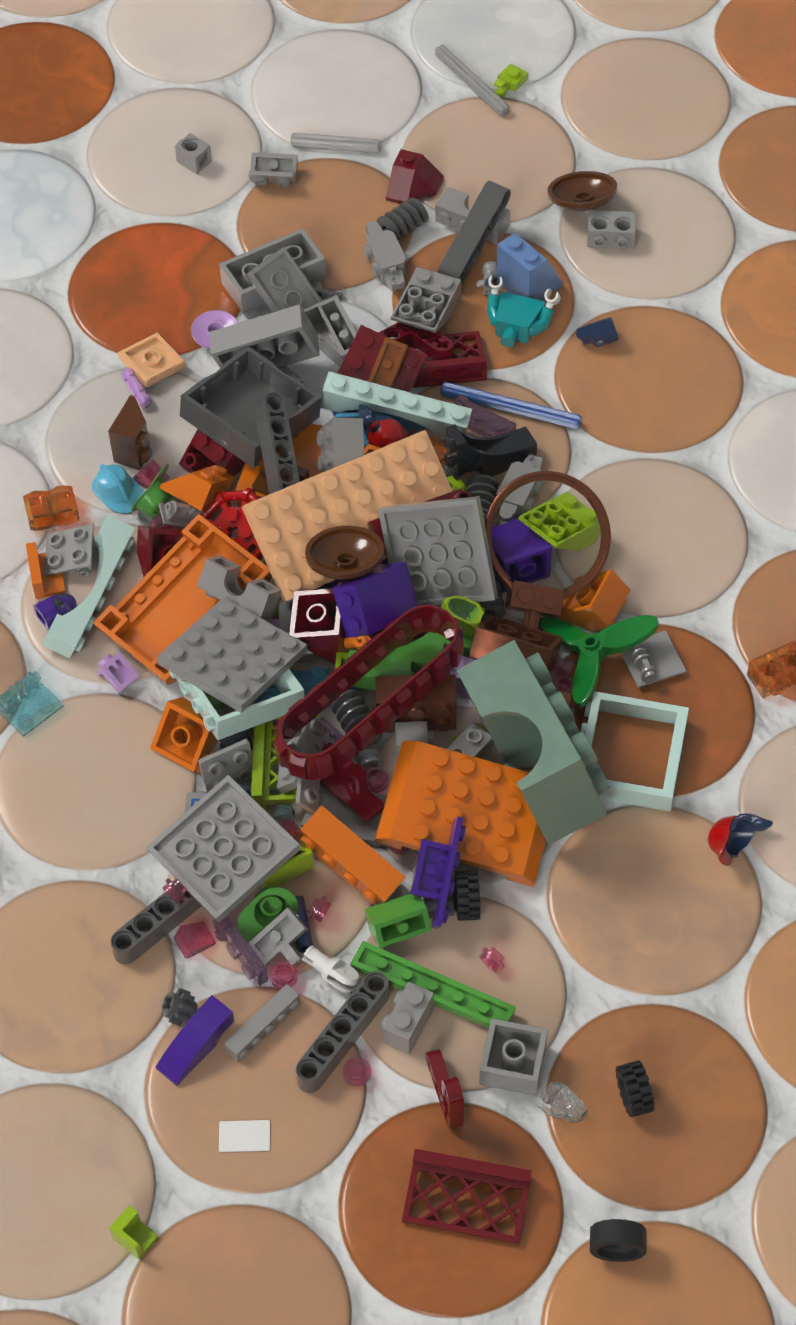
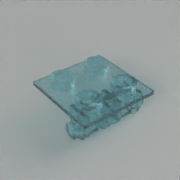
(28, 704)

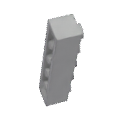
(262, 1023)

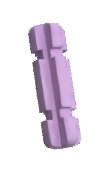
(136, 388)

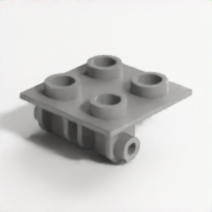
(70, 551)
(653, 660)

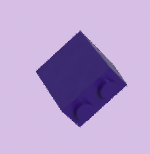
(521, 552)
(375, 599)

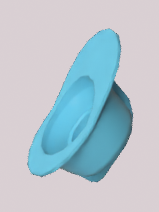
(116, 488)

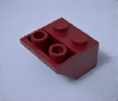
(206, 452)

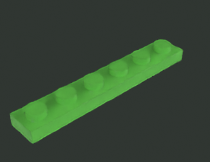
(447, 992)

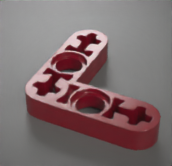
(438, 347)
(447, 1089)

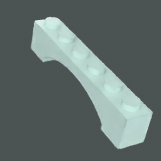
(347, 393)
(67, 630)

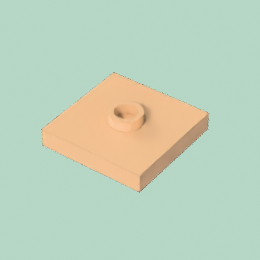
(151, 360)

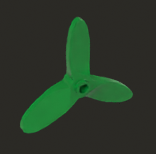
(596, 647)

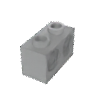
(611, 229)

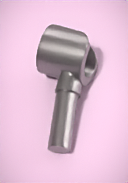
(318, 286)

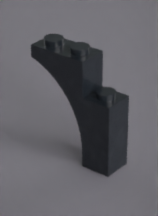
(487, 454)

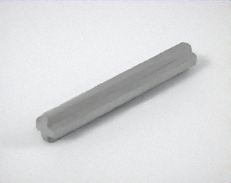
(335, 142)

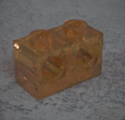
(776, 665)

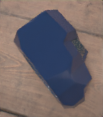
(598, 333)

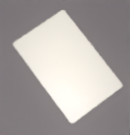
(244, 1136)

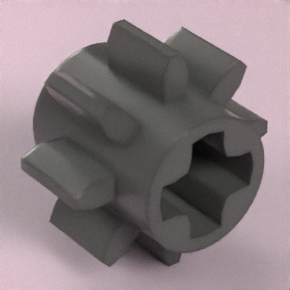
(179, 1006)

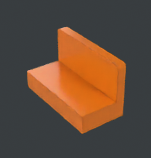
(43, 585)

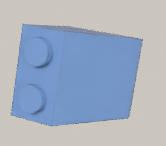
(525, 269)

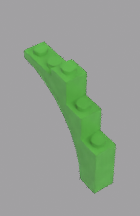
(409, 658)

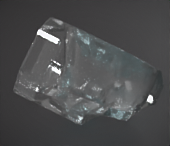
(561, 1103)

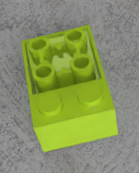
(564, 522)

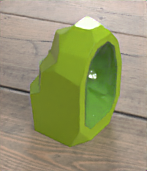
(466, 611)

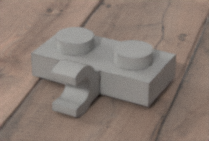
(278, 939)

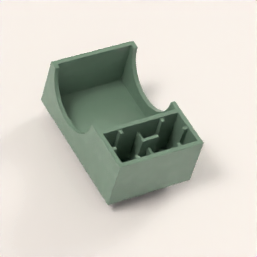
(538, 731)

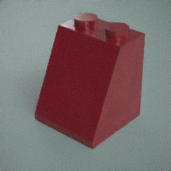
(318, 623)

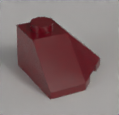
(413, 178)
(154, 544)

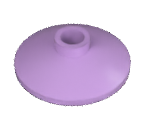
(209, 322)

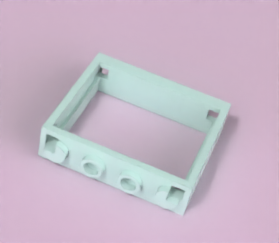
(252, 716)
(631, 793)

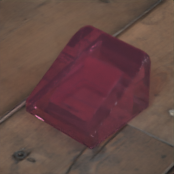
(148, 474)
(193, 939)

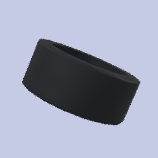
(618, 1240)

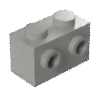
(408, 1017)

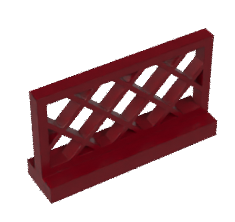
(459, 367)
(470, 1170)

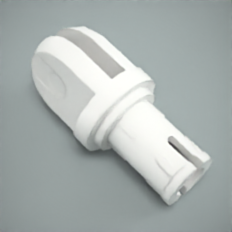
(333, 970)

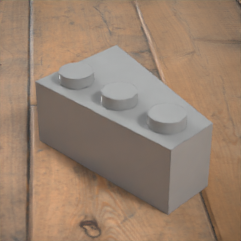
(333, 328)

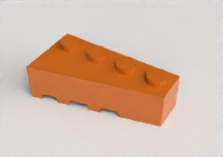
(349, 856)

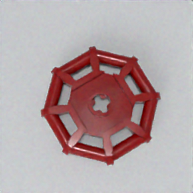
(234, 518)

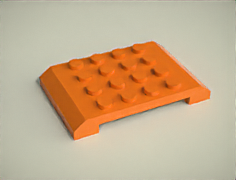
(169, 598)
(440, 784)

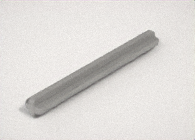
(472, 80)

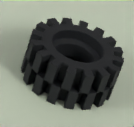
(467, 895)
(635, 1088)

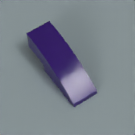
(195, 1040)

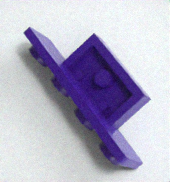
(435, 869)

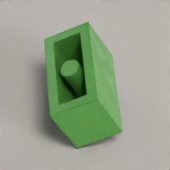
(398, 920)

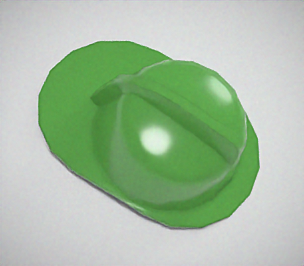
(150, 499)
(263, 909)

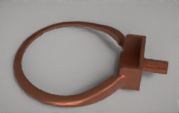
(538, 599)

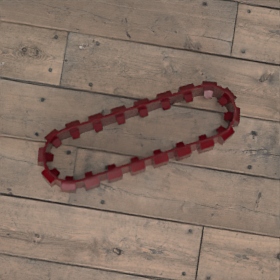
(414, 621)

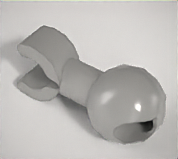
(488, 269)

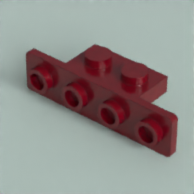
(351, 788)

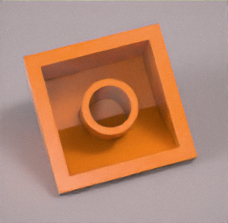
(199, 486)
(596, 604)
(182, 734)

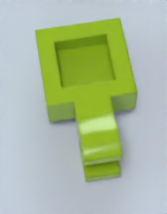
(510, 78)

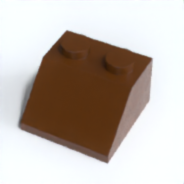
(130, 436)

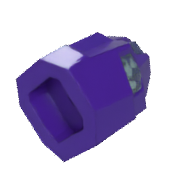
(50, 607)

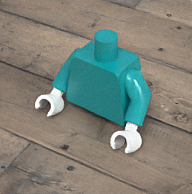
(518, 316)

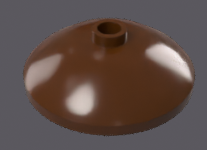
(582, 190)
(344, 552)

